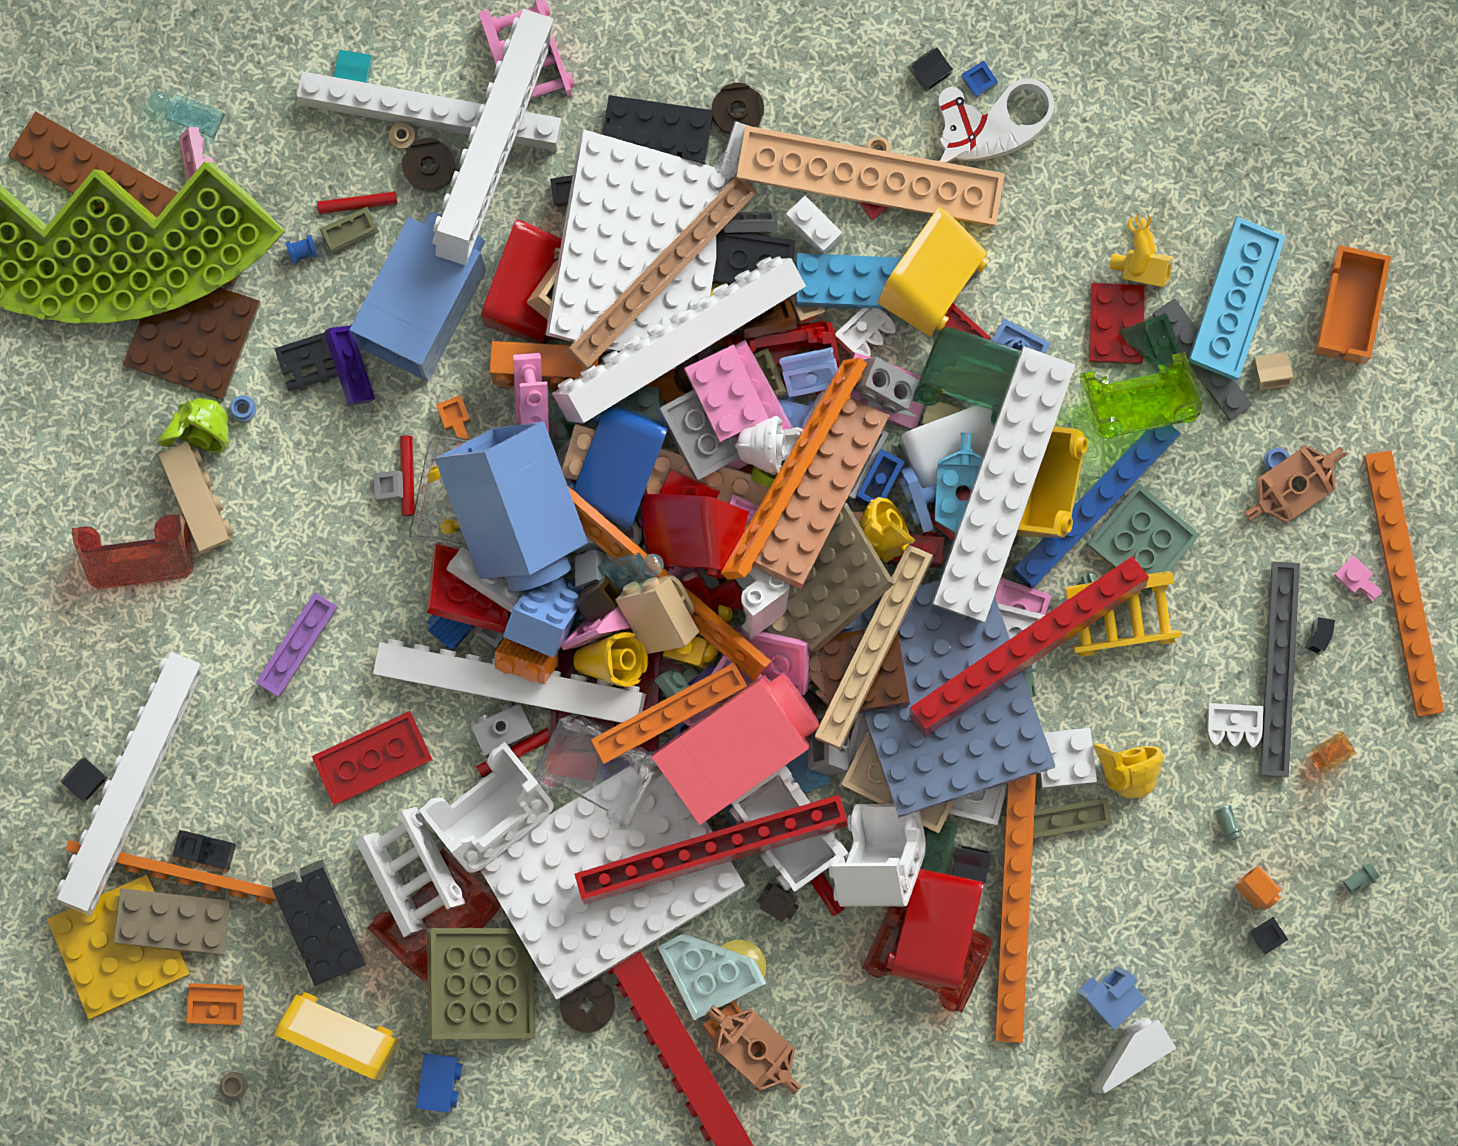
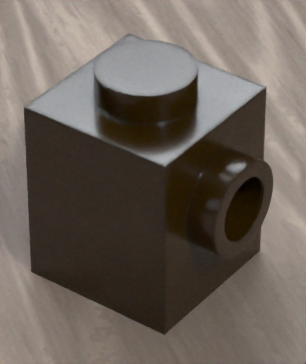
(598, 599)

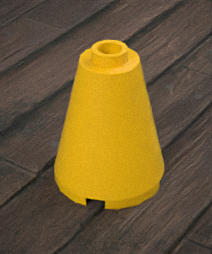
(613, 659)

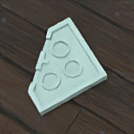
(709, 973)

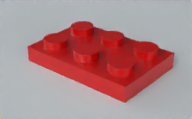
(1111, 310)

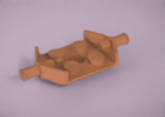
(1275, 488)
(734, 1043)

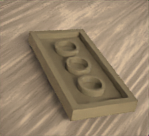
(172, 922)

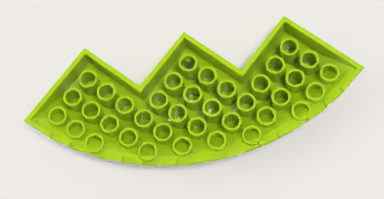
(125, 258)

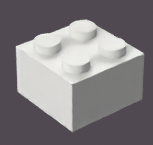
(1072, 758)

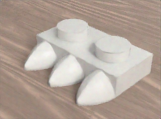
(864, 328)
(1235, 721)

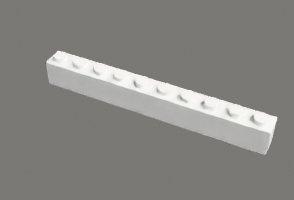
(416, 109)
(483, 679)
(129, 784)

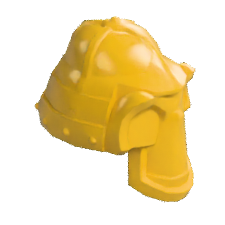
(885, 529)
(1131, 771)

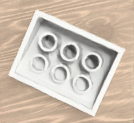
(1136, 1050)

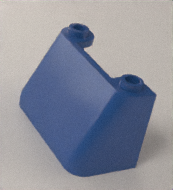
(619, 463)

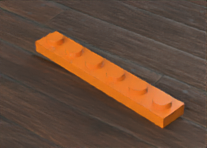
(668, 713)

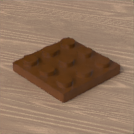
(889, 685)

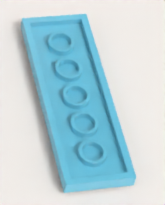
(1236, 298)

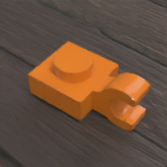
(454, 415)

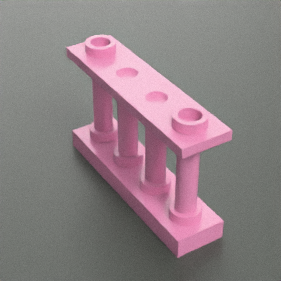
(492, 25)
(529, 390)

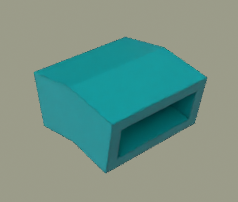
(353, 66)

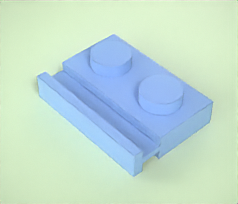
(808, 371)

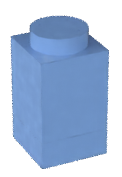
(417, 301)
(513, 505)

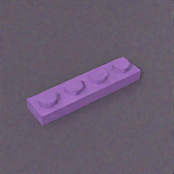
(297, 644)

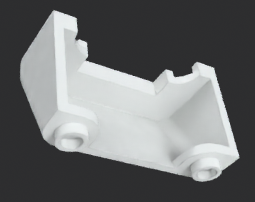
(941, 438)

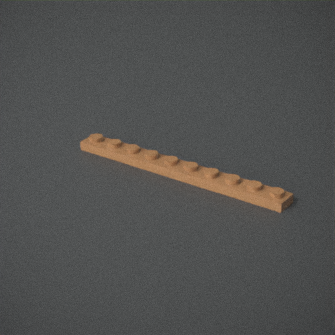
(660, 272)

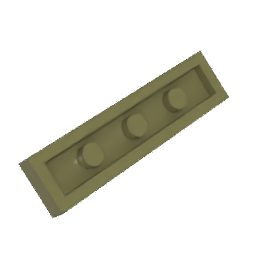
(1069, 818)

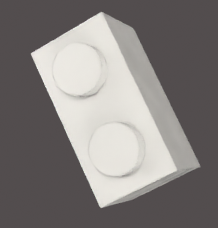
(813, 226)

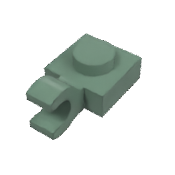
(674, 682)

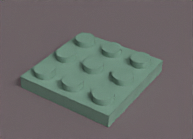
(1146, 531)

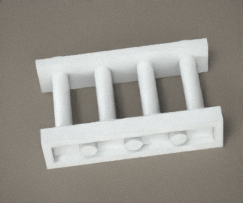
(389, 881)

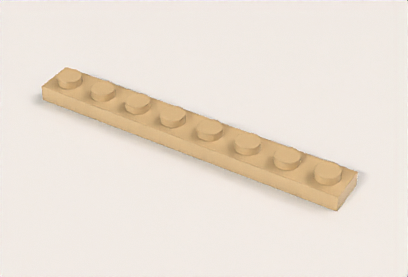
(873, 647)

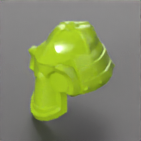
(199, 423)

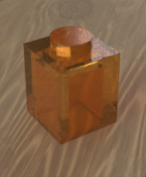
(1332, 752)

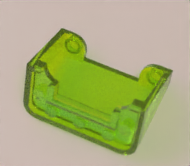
(1141, 401)

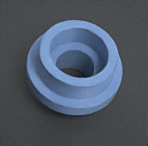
(237, 402)

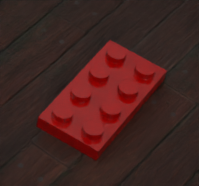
(372, 758)

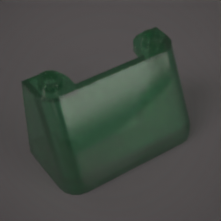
(967, 370)

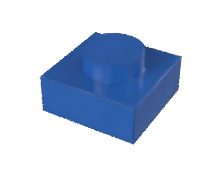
(979, 79)

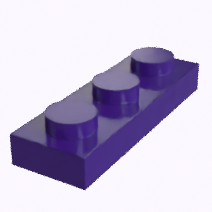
(349, 366)

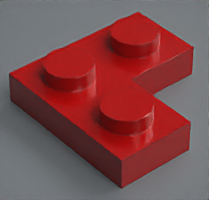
(725, 594)

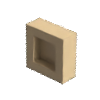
(806, 313)

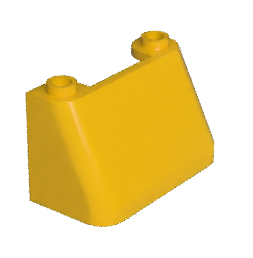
(933, 273)
(1055, 486)

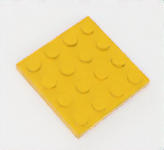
(107, 972)

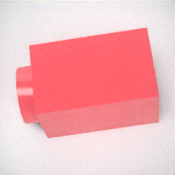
(737, 745)

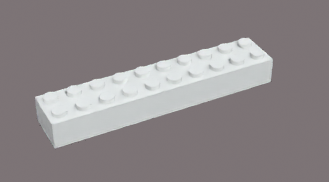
(492, 137)
(678, 339)
(1003, 484)

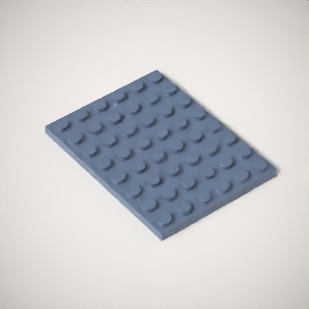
(977, 749)

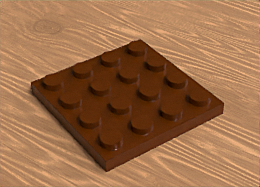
(195, 342)

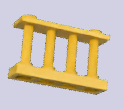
(1158, 583)

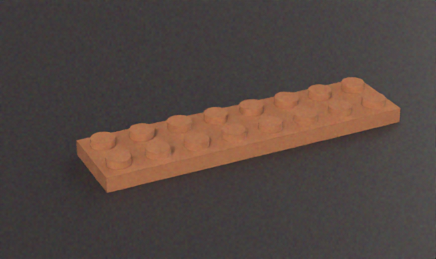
(822, 494)

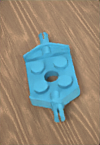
(952, 472)

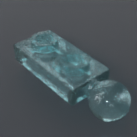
(187, 112)
(631, 568)

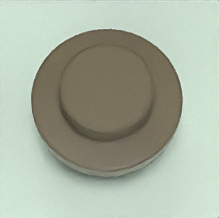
(233, 1085)

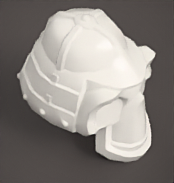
(767, 444)

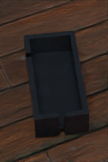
(660, 126)
(318, 922)

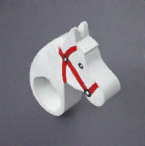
(983, 137)

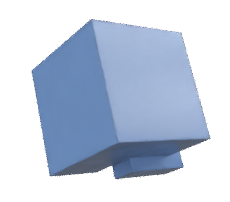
(1113, 997)

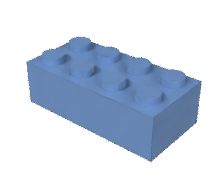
(545, 616)

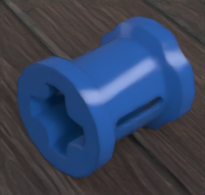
(301, 249)

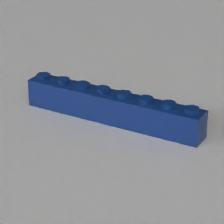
(1096, 503)

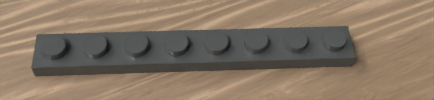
(1280, 669)

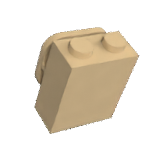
(659, 613)

